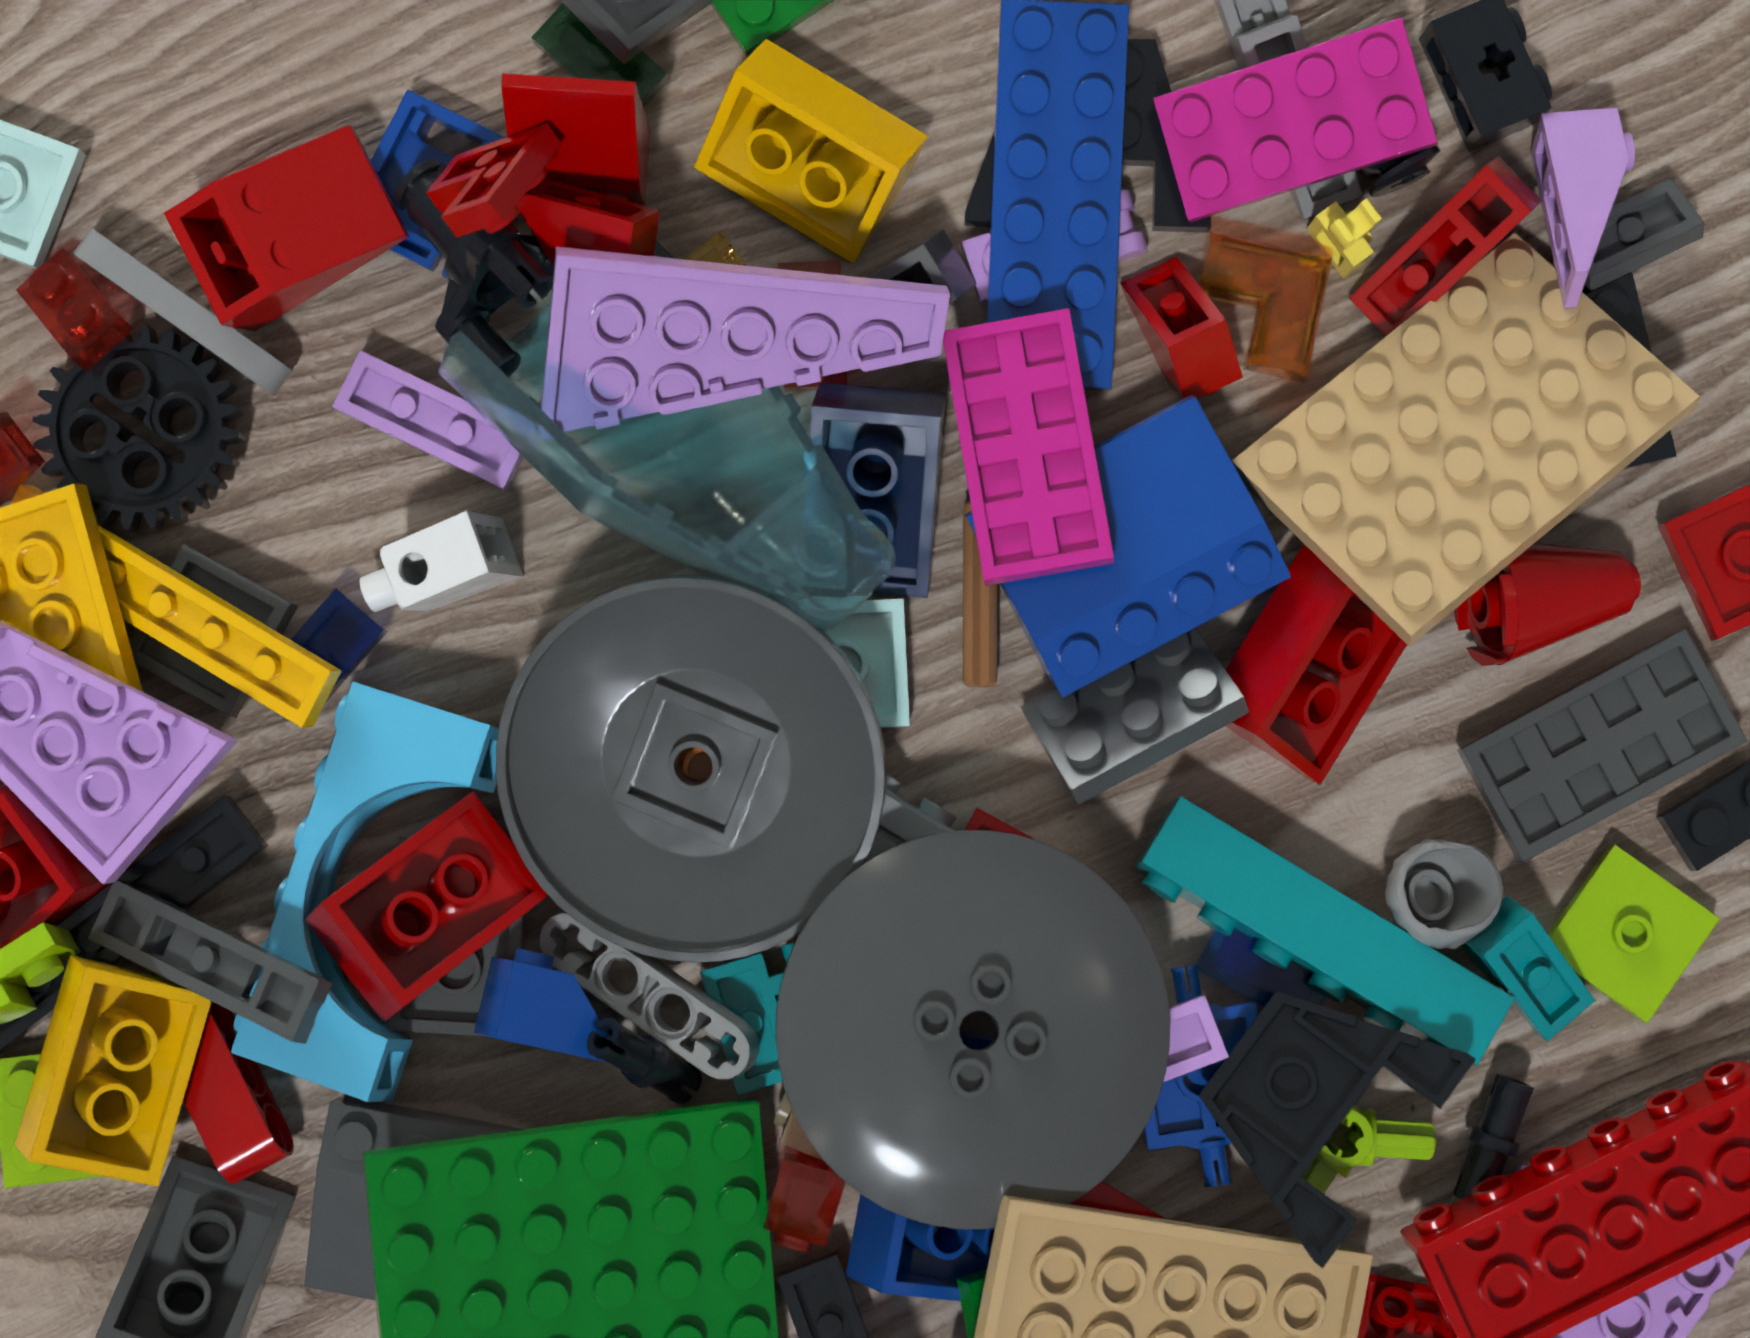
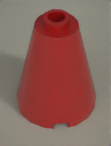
(1545, 599)

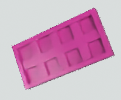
(1296, 120)
(1027, 447)

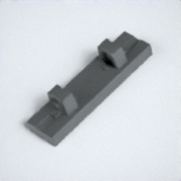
(210, 961)

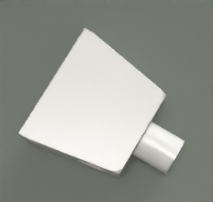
(443, 564)

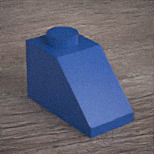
(536, 1005)

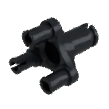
(480, 267)

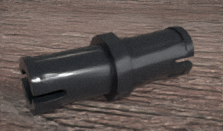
(644, 1060)
(1495, 1133)

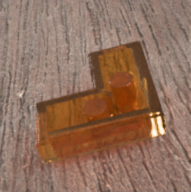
(1283, 288)

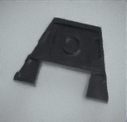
(1142, 146)
(1296, 1085)

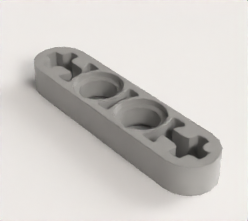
(182, 311)
(644, 1002)

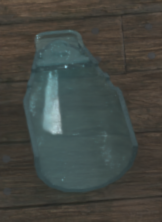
(708, 486)

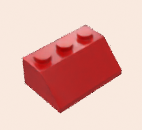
(1310, 668)

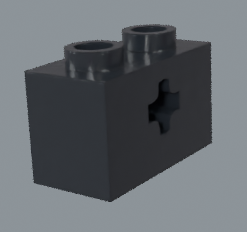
(1482, 103)

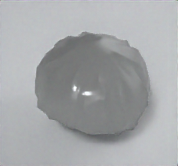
(1443, 892)

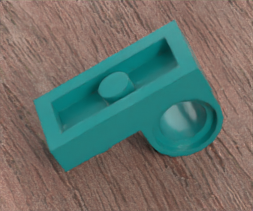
(1529, 968)

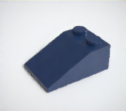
(890, 461)

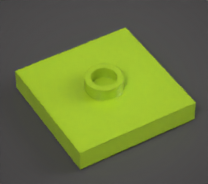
(1630, 932)

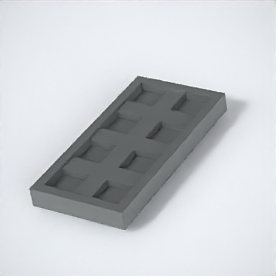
(1602, 745)

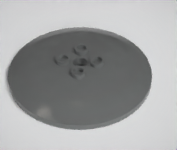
(617, 823)
(878, 1013)

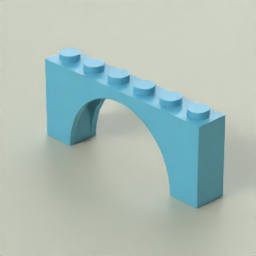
(378, 757)

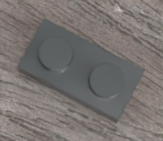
(1644, 231)

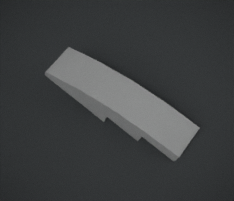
(1263, 32)

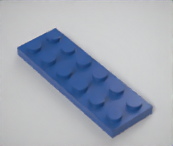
(1059, 170)

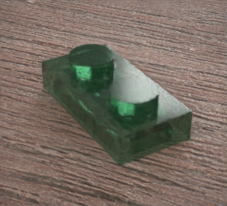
(586, 57)

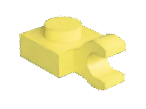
(1345, 235)

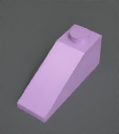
(1578, 174)

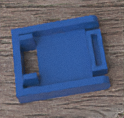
(405, 148)

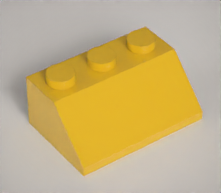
(809, 150)
(112, 1072)

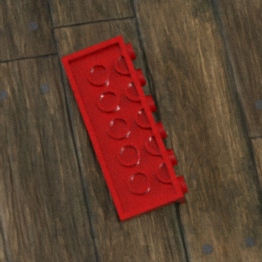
(1595, 1216)

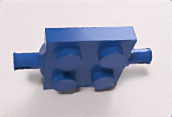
(1179, 1111)

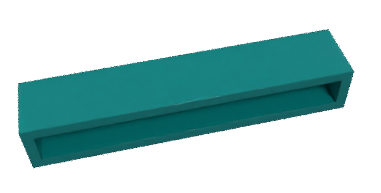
(1320, 931)

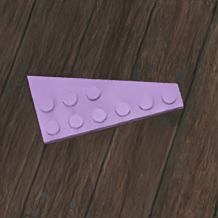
(693, 334)
(95, 753)

